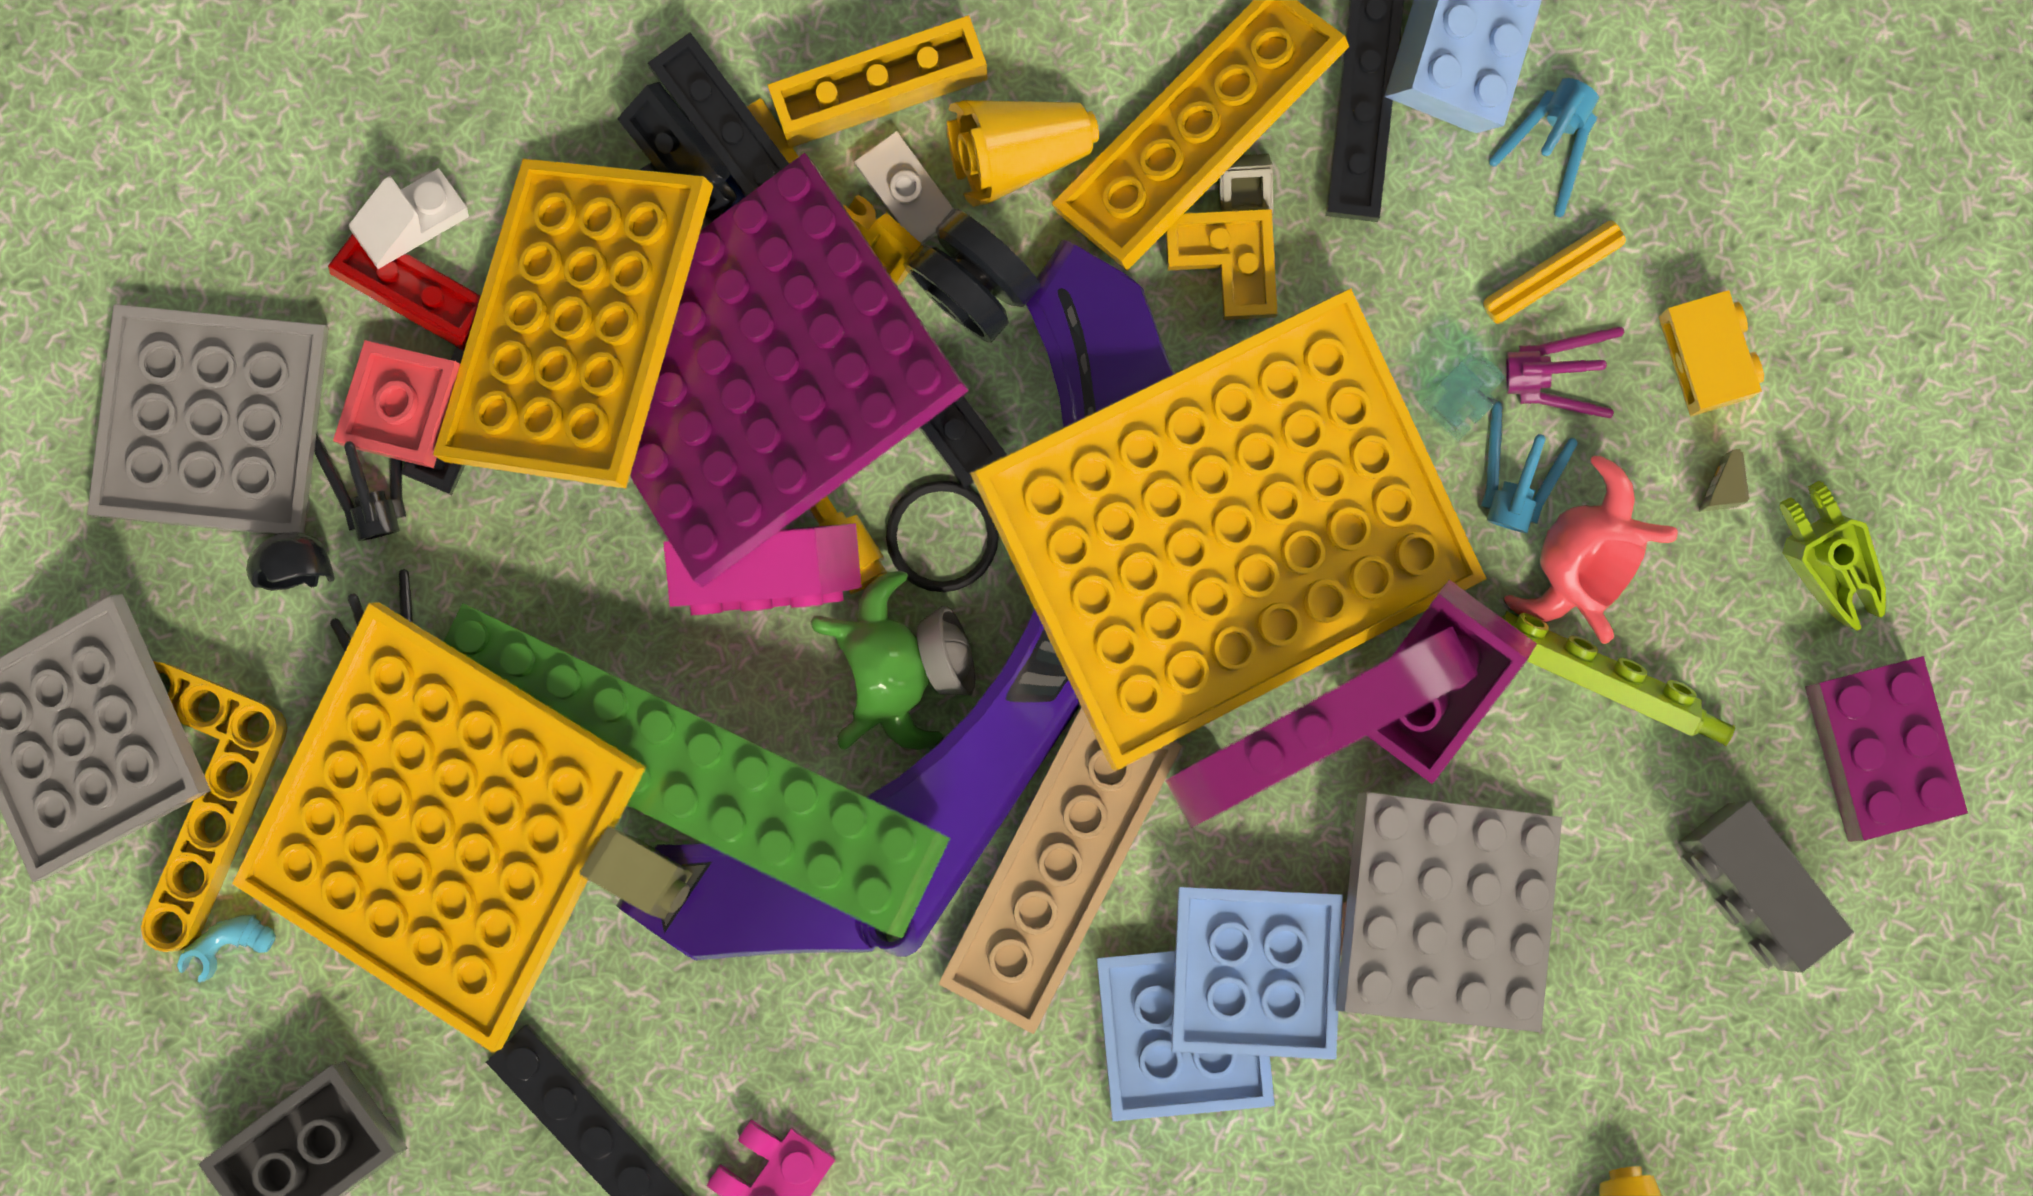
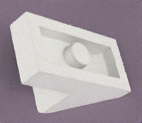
(403, 219)

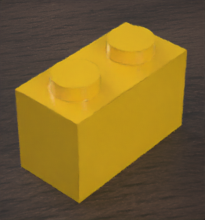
(1711, 352)

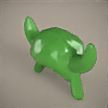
(884, 668)

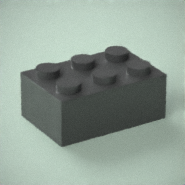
(1763, 888)
(309, 1144)

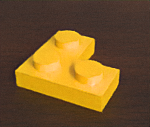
(1238, 245)

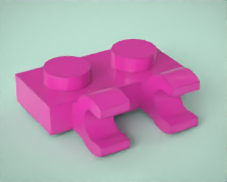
(792, 1167)

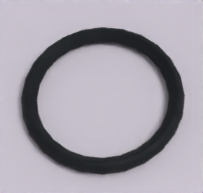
(900, 564)

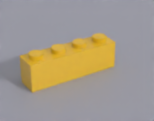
(879, 81)

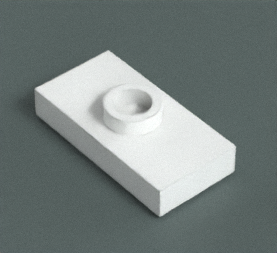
(904, 187)

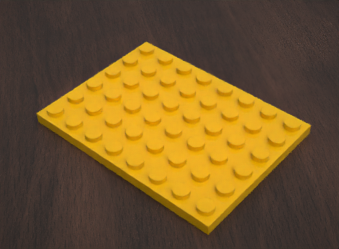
(1228, 528)

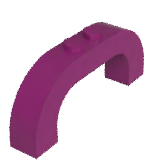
(1322, 727)

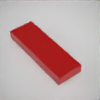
(411, 291)

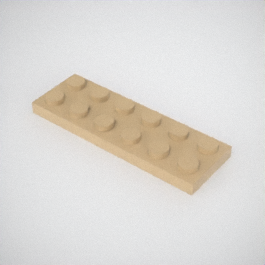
(1054, 877)

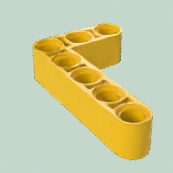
(235, 807)

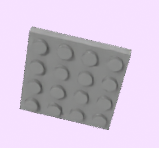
(208, 420)
(88, 740)
(1448, 913)

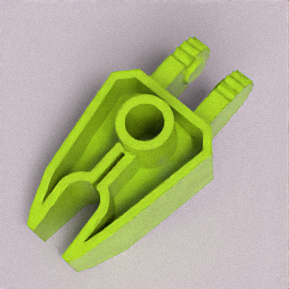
(1834, 557)

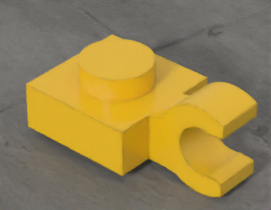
(885, 236)

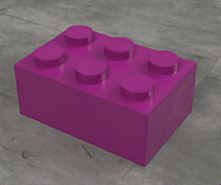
(1437, 730)
(1886, 750)

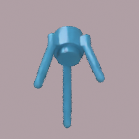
(1568, 110)
(1515, 504)

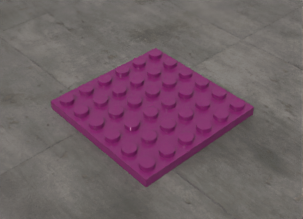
(780, 373)

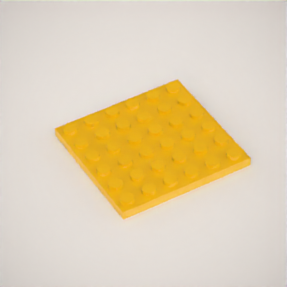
(436, 825)

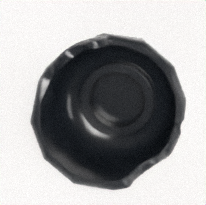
(288, 562)

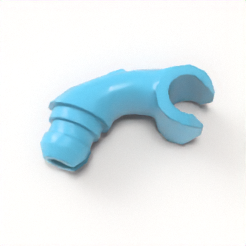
(238, 931)

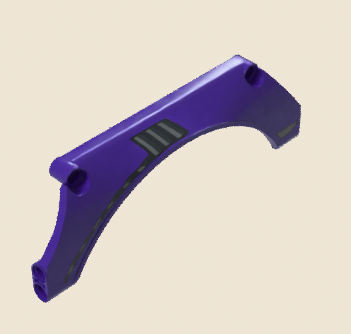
(1099, 353)

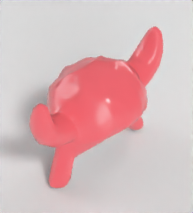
(1593, 554)

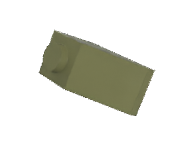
(637, 873)

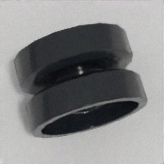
(973, 275)

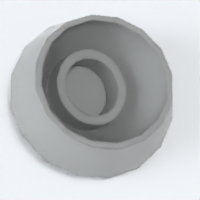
(946, 653)

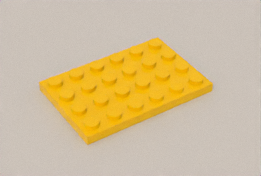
(574, 321)

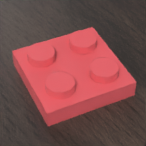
(397, 403)

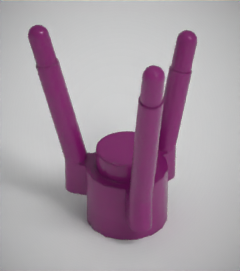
(1531, 370)

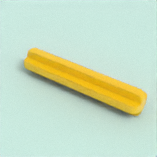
(1554, 272)

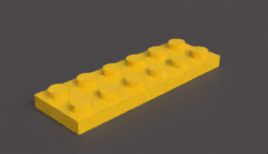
(1199, 127)

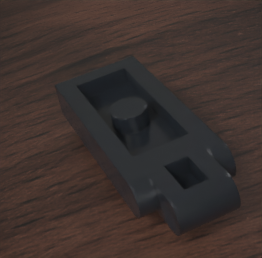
(675, 144)

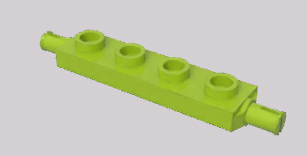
(1619, 680)

